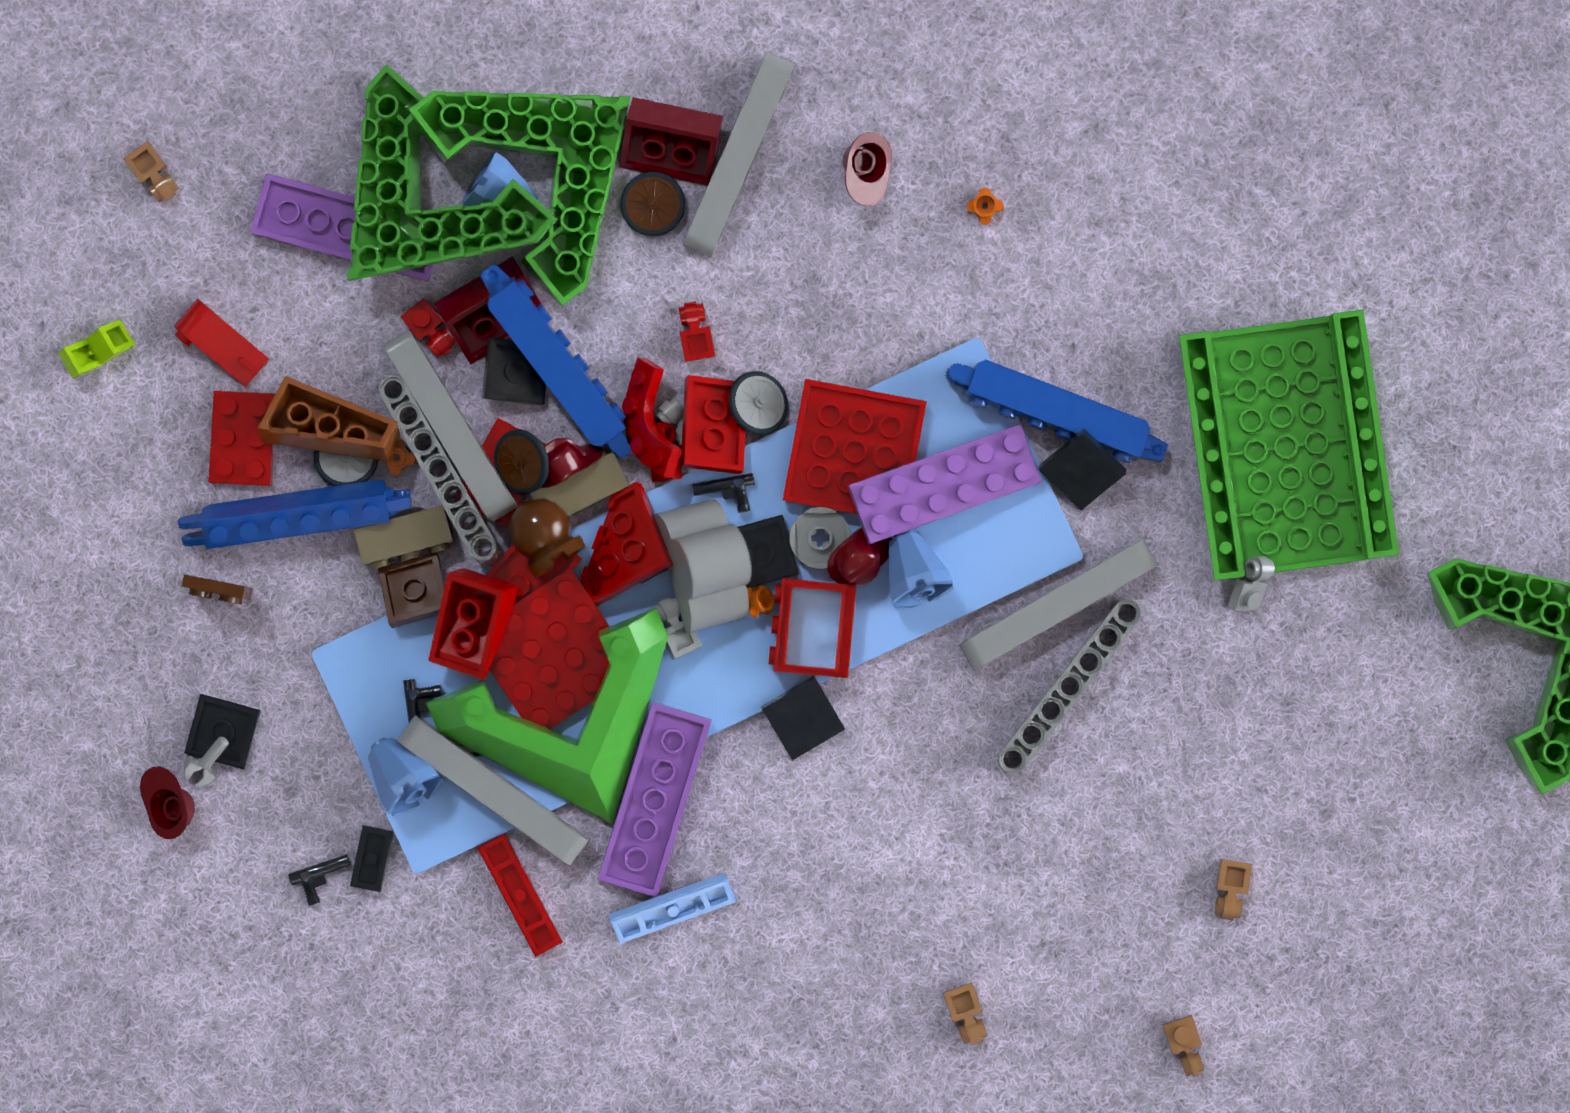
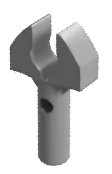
(209, 773)

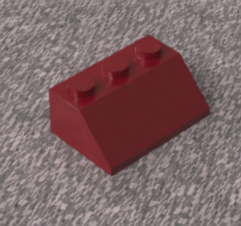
(670, 141)
(468, 313)

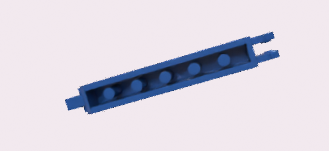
(554, 362)
(1056, 409)
(294, 514)

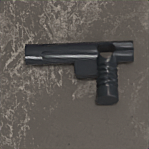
(728, 489)
(419, 704)
(317, 876)

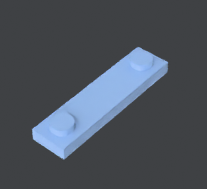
(672, 908)

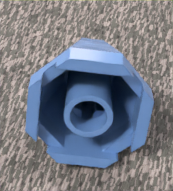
(493, 178)
(915, 571)
(401, 776)

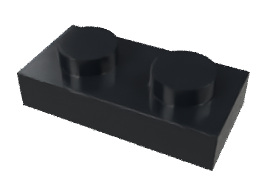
(371, 858)

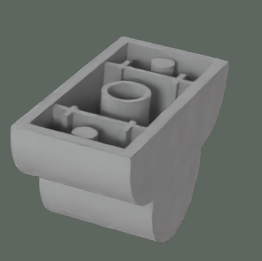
(707, 566)

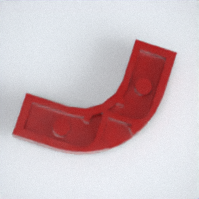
(640, 428)

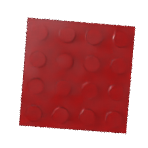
(847, 438)
(552, 652)

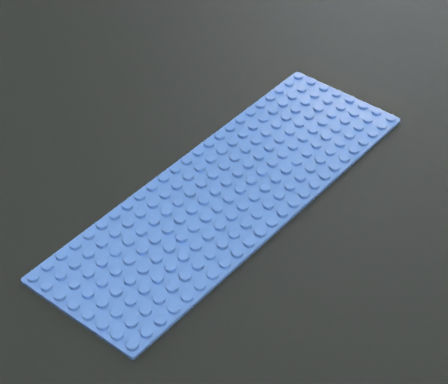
(728, 679)

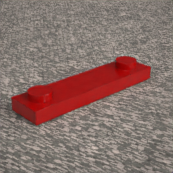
(520, 894)

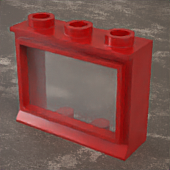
(813, 628)

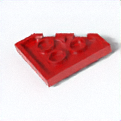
(625, 547)

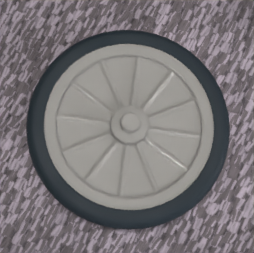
(758, 403)
(343, 469)

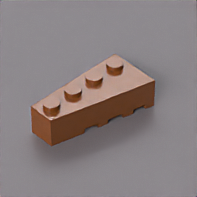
(325, 423)

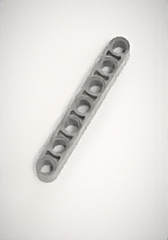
(739, 154)
(450, 426)
(450, 480)
(1058, 604)
(1082, 677)
(493, 790)

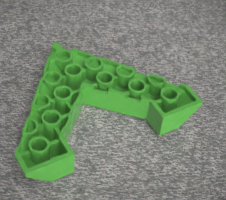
(574, 129)
(389, 222)
(1533, 606)
(582, 769)

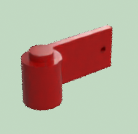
(220, 342)

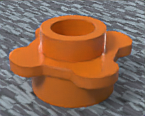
(975, 206)
(406, 458)
(760, 600)

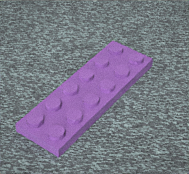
(311, 219)
(944, 484)
(654, 799)

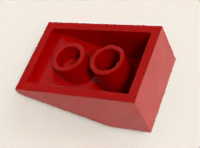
(471, 621)

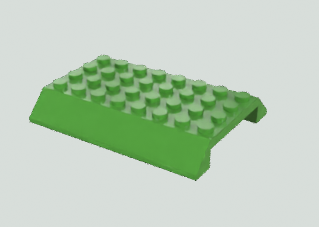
(1289, 444)

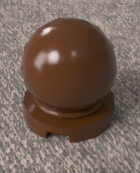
(543, 533)

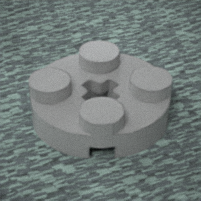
(807, 525)

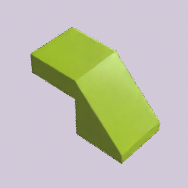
(97, 349)

